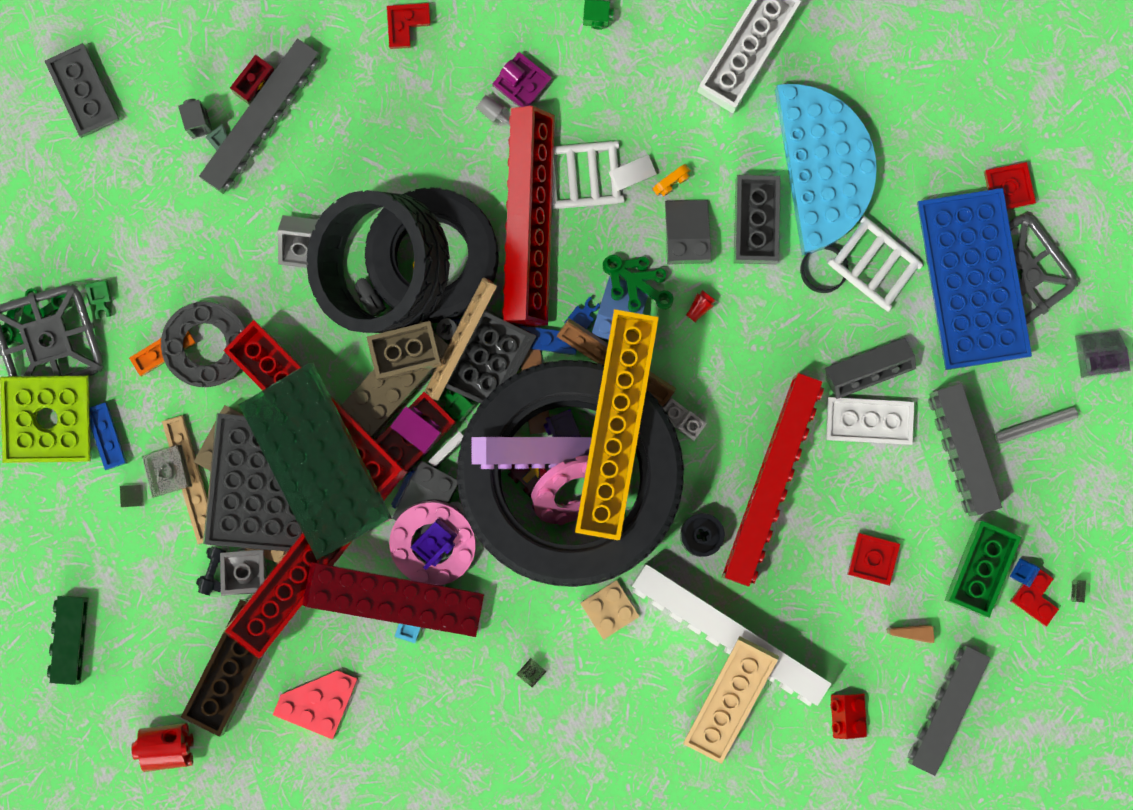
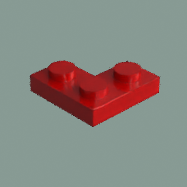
(400, 20)
(1031, 600)

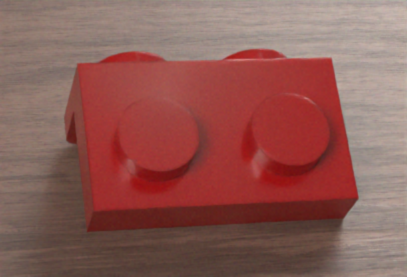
(848, 716)

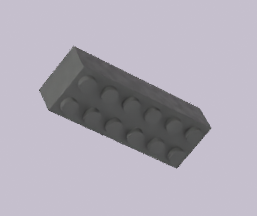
(964, 450)

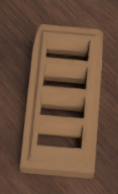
(920, 633)

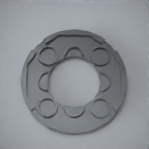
(173, 339)

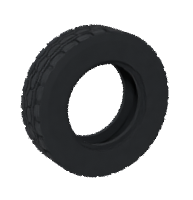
(450, 209)

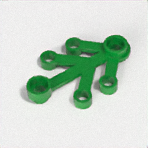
(636, 280)
(27, 316)

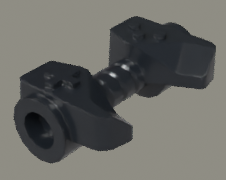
(208, 583)

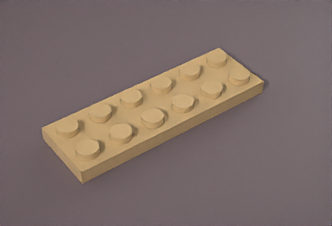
(731, 699)

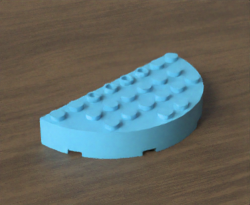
(827, 163)

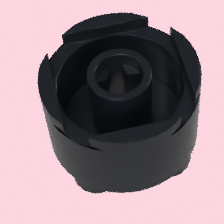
(713, 540)

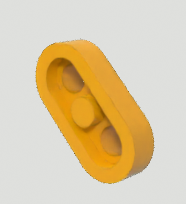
(665, 186)

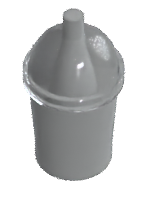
(494, 111)

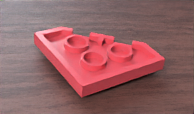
(318, 703)

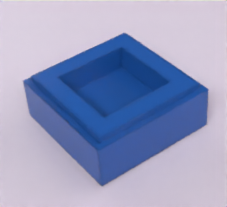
(1025, 572)

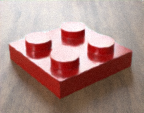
(1015, 183)
(873, 559)

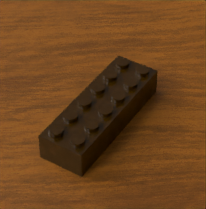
(222, 684)

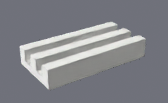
(446, 450)

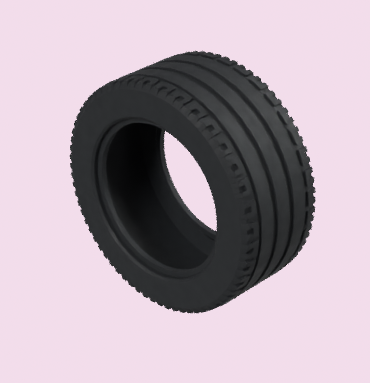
(481, 494)

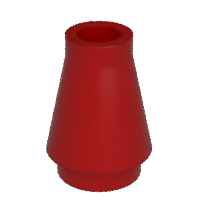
(700, 305)

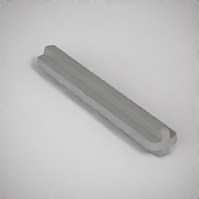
(1036, 425)

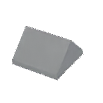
(242, 572)

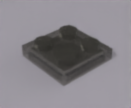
(167, 471)

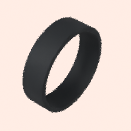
(809, 285)

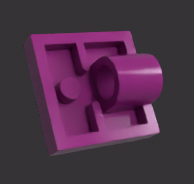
(521, 81)

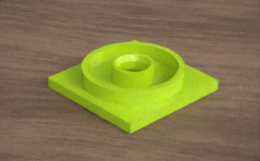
(25, 438)

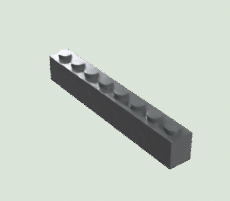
(260, 116)

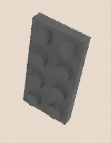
(81, 90)

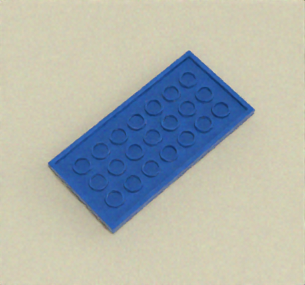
(974, 279)

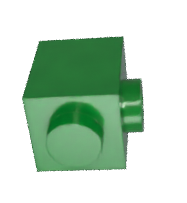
(597, 14)

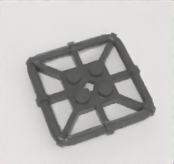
(1031, 272)
(52, 326)

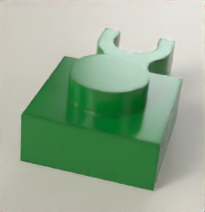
(98, 294)
(457, 404)

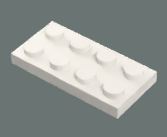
(869, 421)

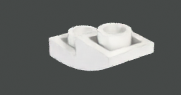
(632, 173)
(684, 420)

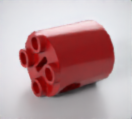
(163, 747)

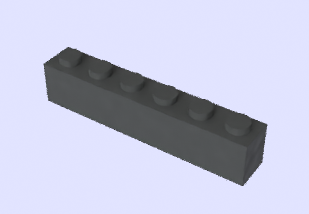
(948, 709)

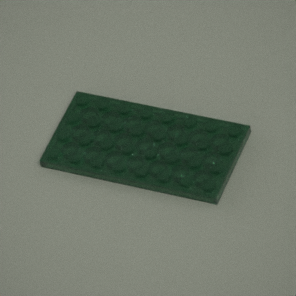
(315, 461)

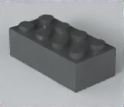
(757, 219)

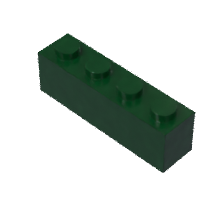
(68, 640)

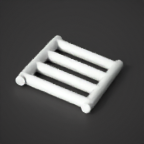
(595, 199)
(852, 276)

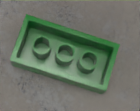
(983, 568)

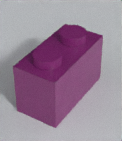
(416, 430)

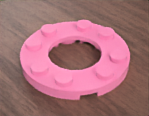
(548, 485)
(423, 514)

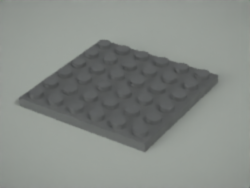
(243, 494)

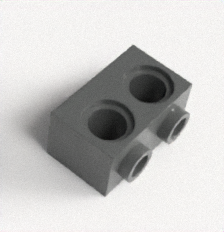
(195, 118)

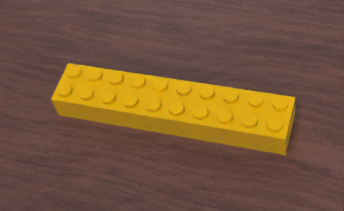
(616, 425)

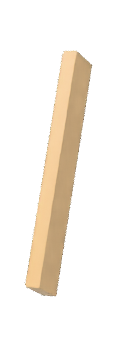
(460, 338)
(194, 496)

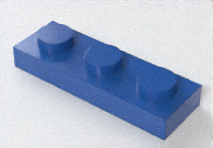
(106, 436)

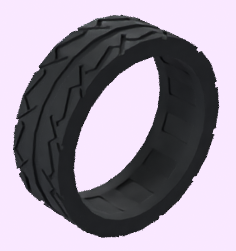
(327, 252)

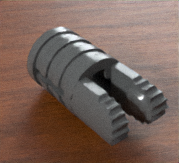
(369, 298)

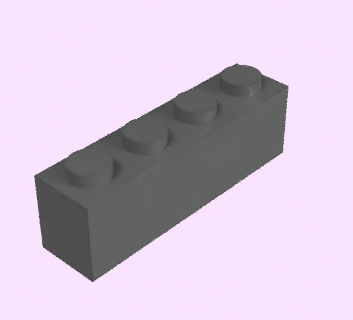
(870, 368)

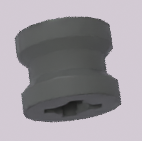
(440, 328)

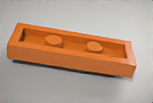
(151, 356)

